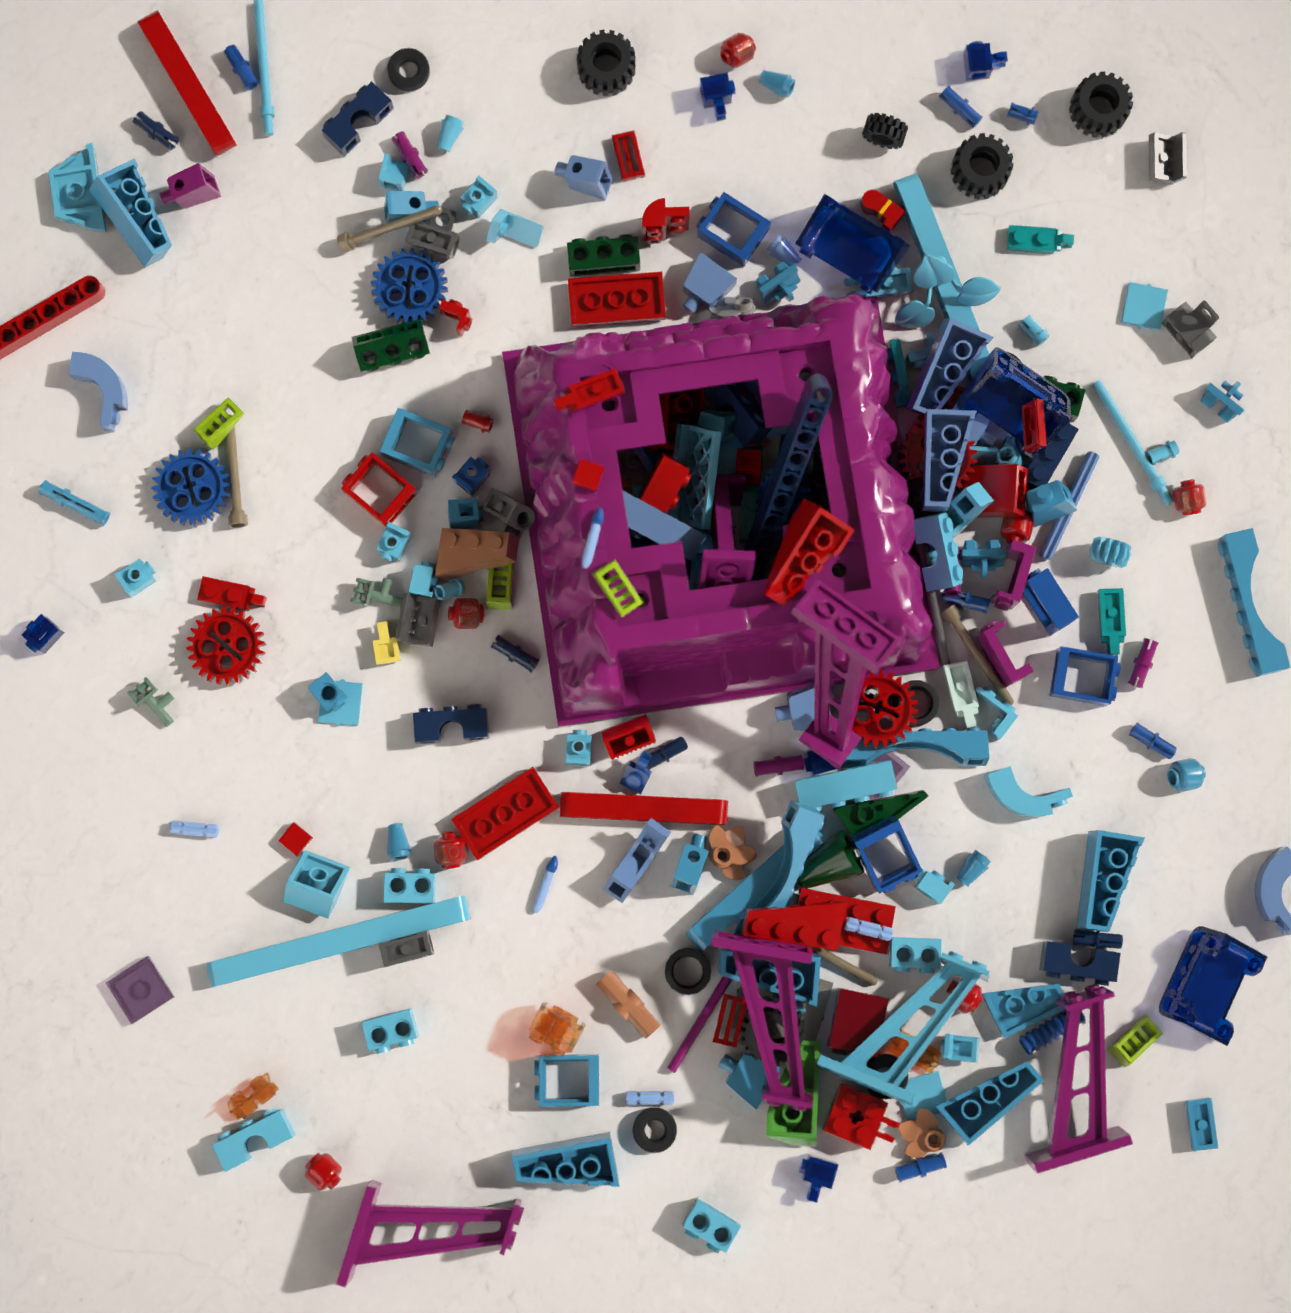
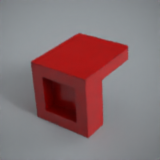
(749, 464)

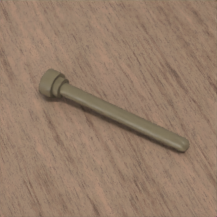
(348, 241)
(237, 516)
(952, 617)
(845, 966)

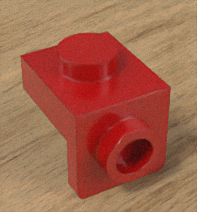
(454, 310)

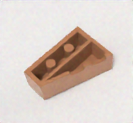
(473, 550)

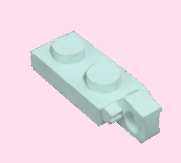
(962, 692)

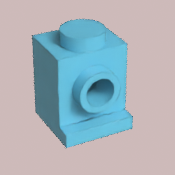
(480, 205)
(393, 552)
(423, 580)
(135, 586)
(579, 757)
(933, 886)

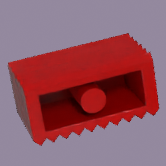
(628, 737)

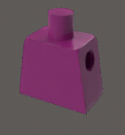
(191, 187)

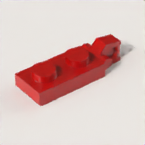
(590, 392)
(229, 594)

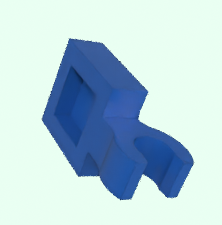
(637, 775)

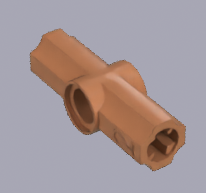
(628, 1004)

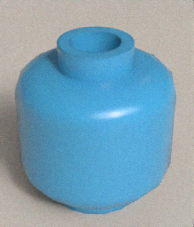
(1186, 775)

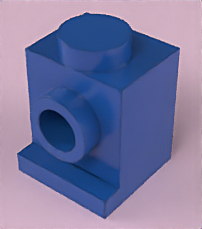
(468, 483)

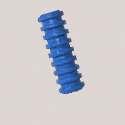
(1045, 1033)

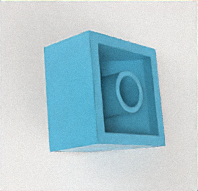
(315, 884)

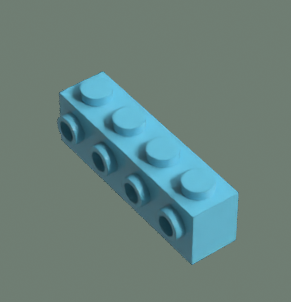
(847, 784)

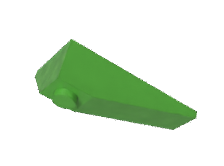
(794, 1125)

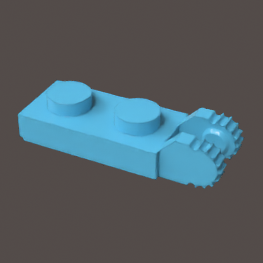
(897, 284)

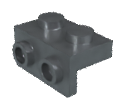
(1167, 158)
(418, 620)

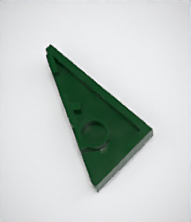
(864, 814)

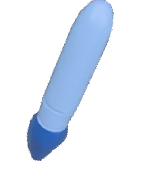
(593, 535)
(545, 884)

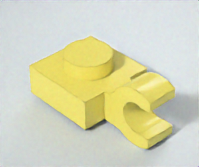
(386, 648)

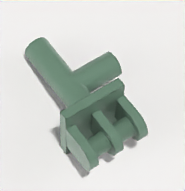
(381, 596)
(156, 705)

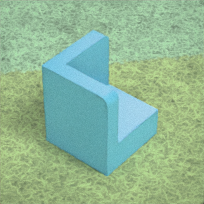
(393, 174)

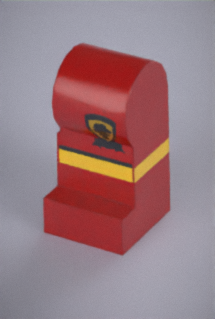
(881, 208)

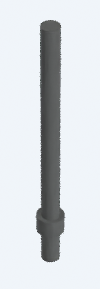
(921, 550)

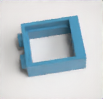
(395, 432)
(540, 1090)

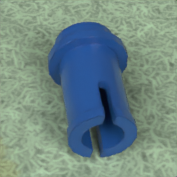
(1023, 113)

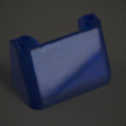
(851, 244)
(1005, 386)
(1208, 982)

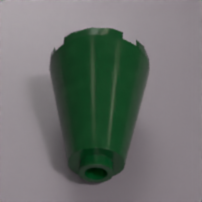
(831, 862)

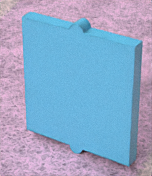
(1144, 306)
(350, 711)
(928, 1094)

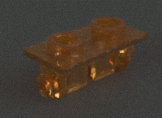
(928, 1060)
(243, 1102)

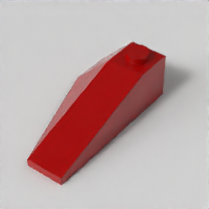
(807, 545)

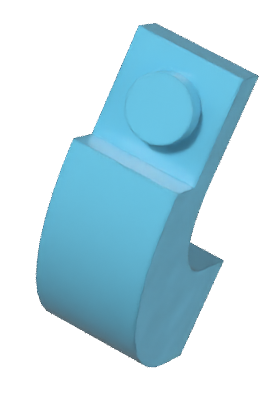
(1014, 799)

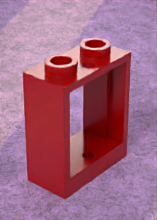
(395, 508)

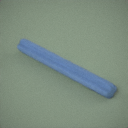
(1076, 490)

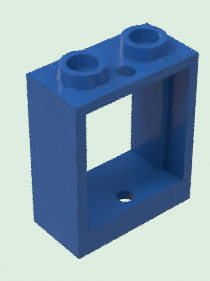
(740, 256)
(1048, 601)
(1060, 669)
(876, 833)

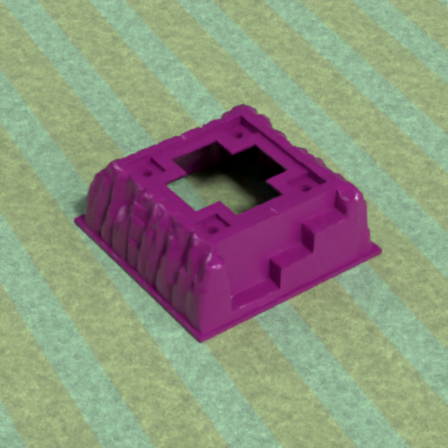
(729, 637)

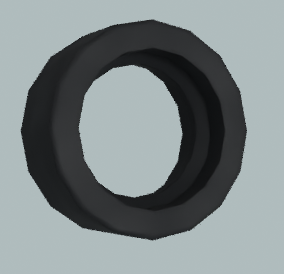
(933, 698)
(706, 974)

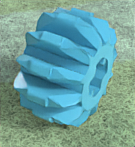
(1110, 552)

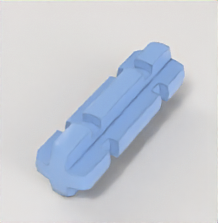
(194, 828)
(868, 929)
(650, 1097)

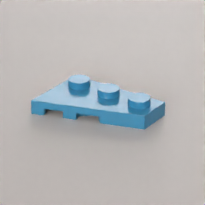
(1022, 1007)

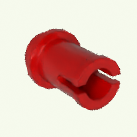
(477, 421)

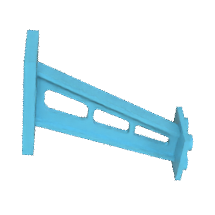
(887, 1083)

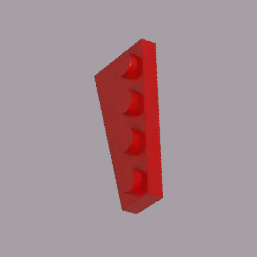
(805, 925)

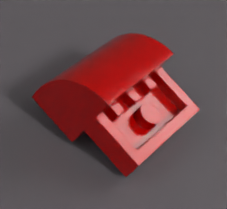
(659, 219)

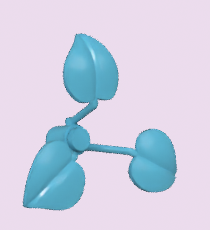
(936, 271)

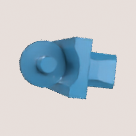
(781, 285)
(1231, 408)
(982, 559)

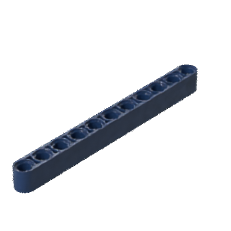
(788, 465)

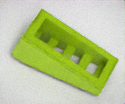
(208, 423)
(613, 565)
(492, 600)
(1127, 1059)

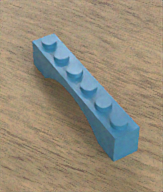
(1266, 651)
(963, 747)
(800, 829)

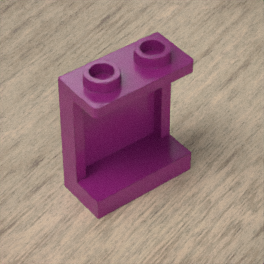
(1023, 555)
(998, 657)

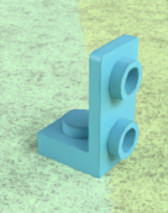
(515, 227)
(1001, 724)

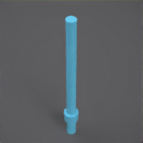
(266, 109)
(1157, 482)

